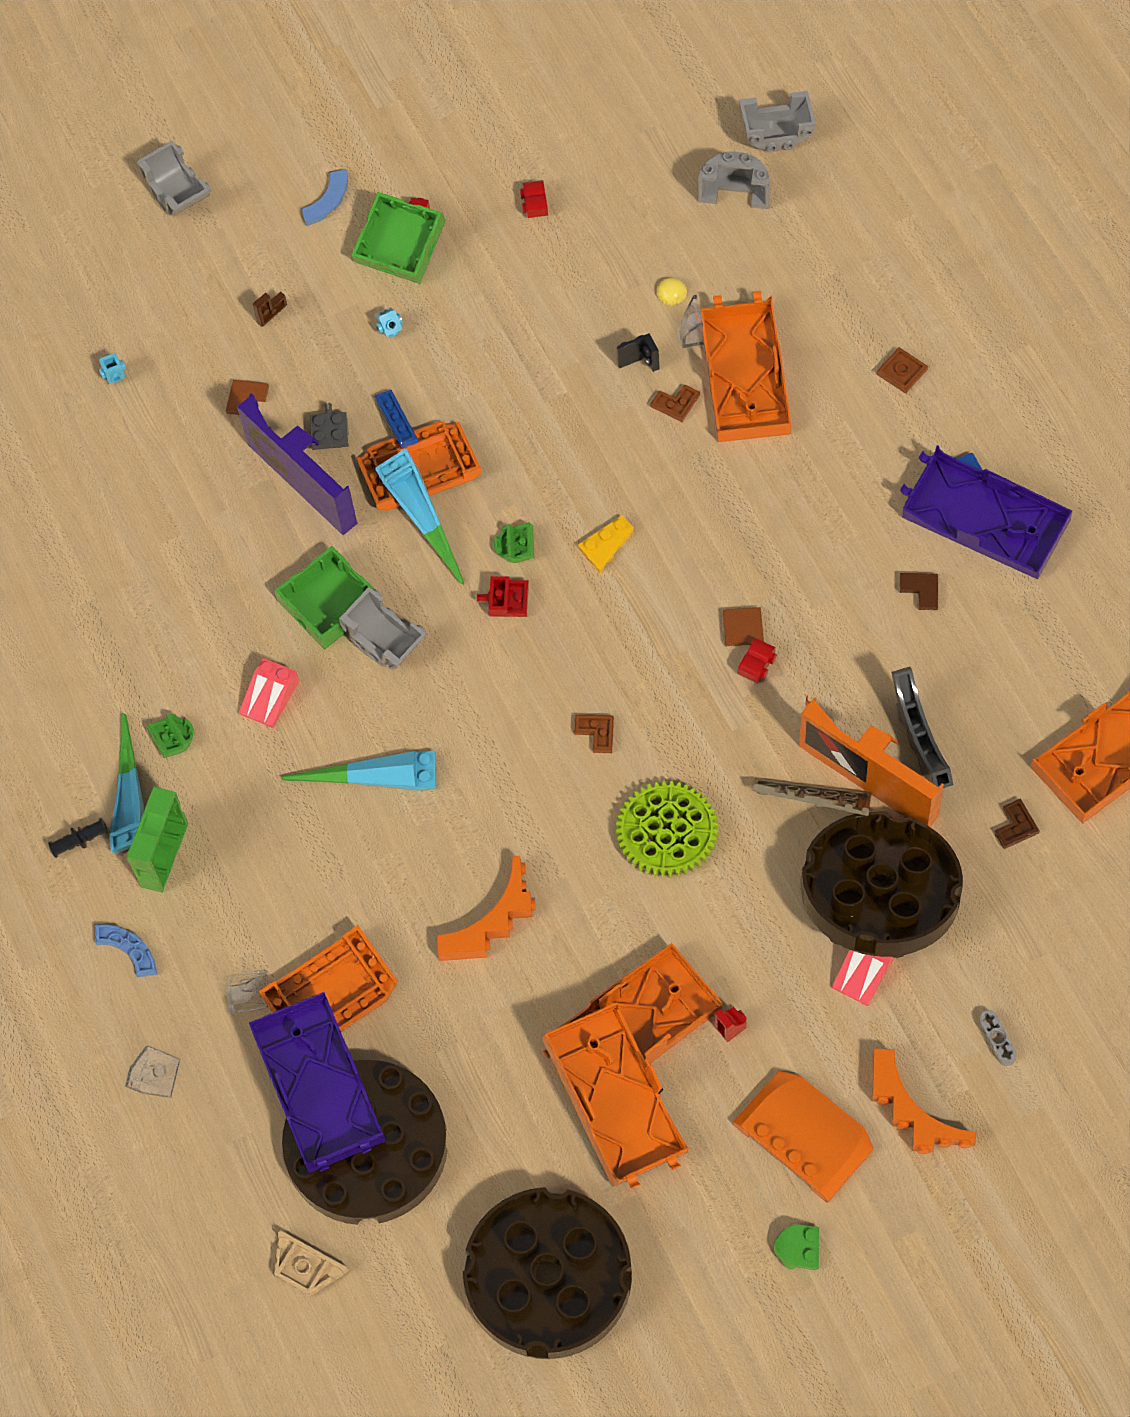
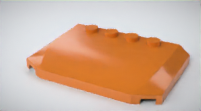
(440, 454)
(347, 972)
(806, 1133)

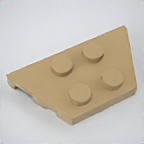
(304, 1266)

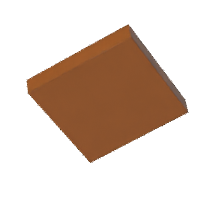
(902, 370)
(742, 626)

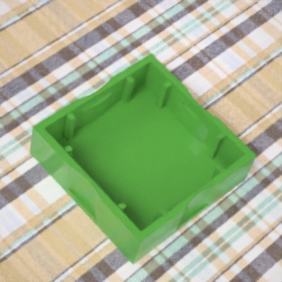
(398, 237)
(322, 595)
(157, 839)

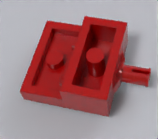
(506, 597)

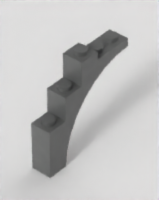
(921, 740)

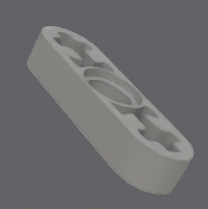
(998, 1052)

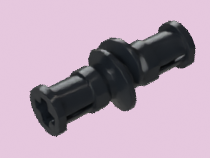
(78, 838)

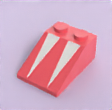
(268, 692)
(861, 976)

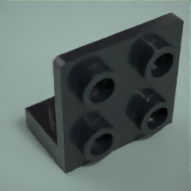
(637, 349)

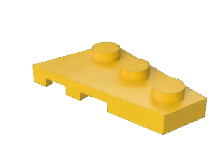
(603, 544)

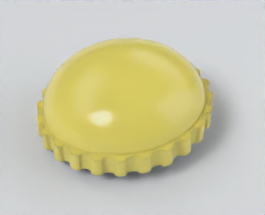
(671, 291)

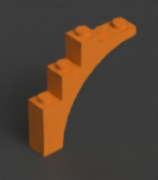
(475, 940)
(905, 1113)

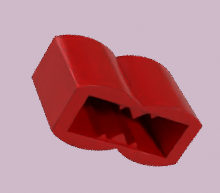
(535, 199)
(757, 660)

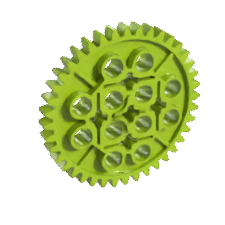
(663, 861)

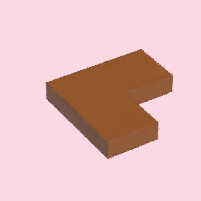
(240, 392)
(676, 407)
(599, 726)

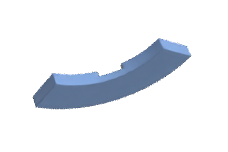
(330, 200)
(128, 943)

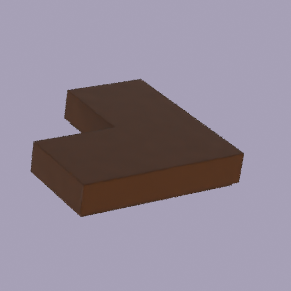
(268, 308)
(923, 584)
(1021, 825)

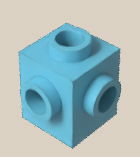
(388, 322)
(112, 368)

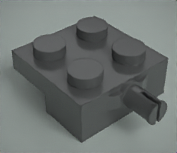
(329, 429)

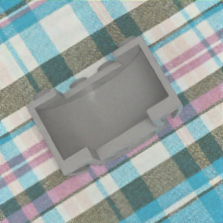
(779, 125)
(734, 173)
(172, 180)
(379, 631)

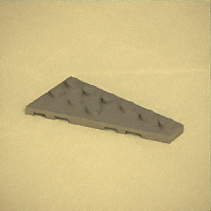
(835, 798)

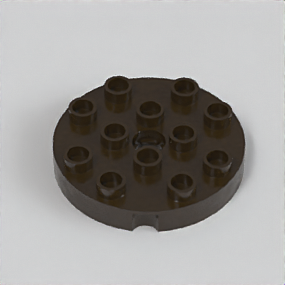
(873, 918)
(392, 1174)
(555, 1316)

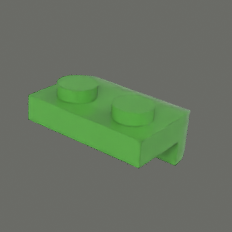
(515, 543)
(171, 735)
(798, 1247)

